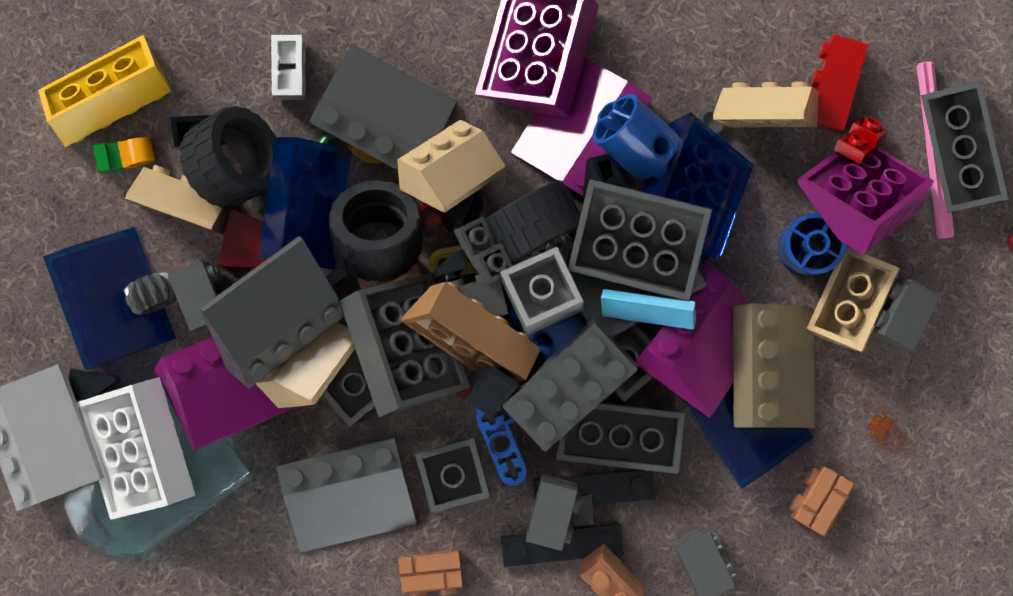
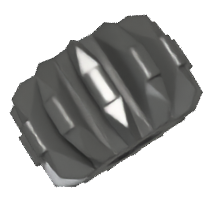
(150, 293)

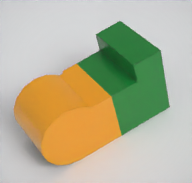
(123, 155)

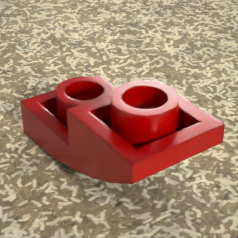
(861, 139)

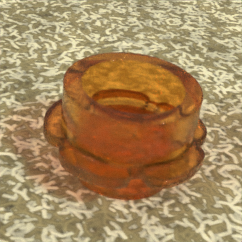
(879, 425)

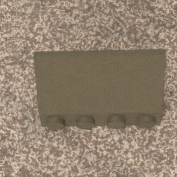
(773, 366)

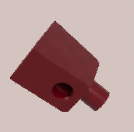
(241, 242)

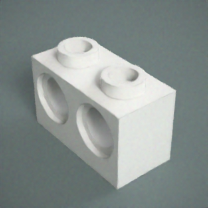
(288, 67)

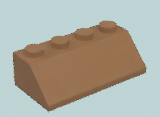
(471, 332)

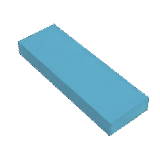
(648, 309)

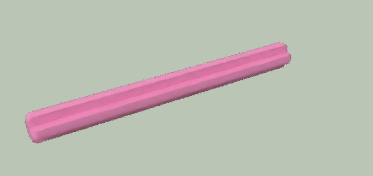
(943, 220)

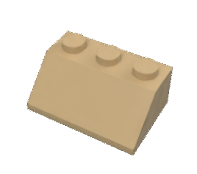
(767, 105)
(450, 166)
(176, 198)
(853, 300)
(310, 370)

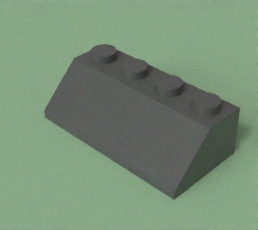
(964, 147)

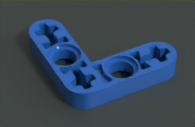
(490, 432)

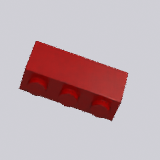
(837, 81)

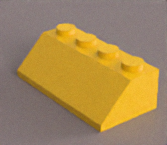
(103, 91)

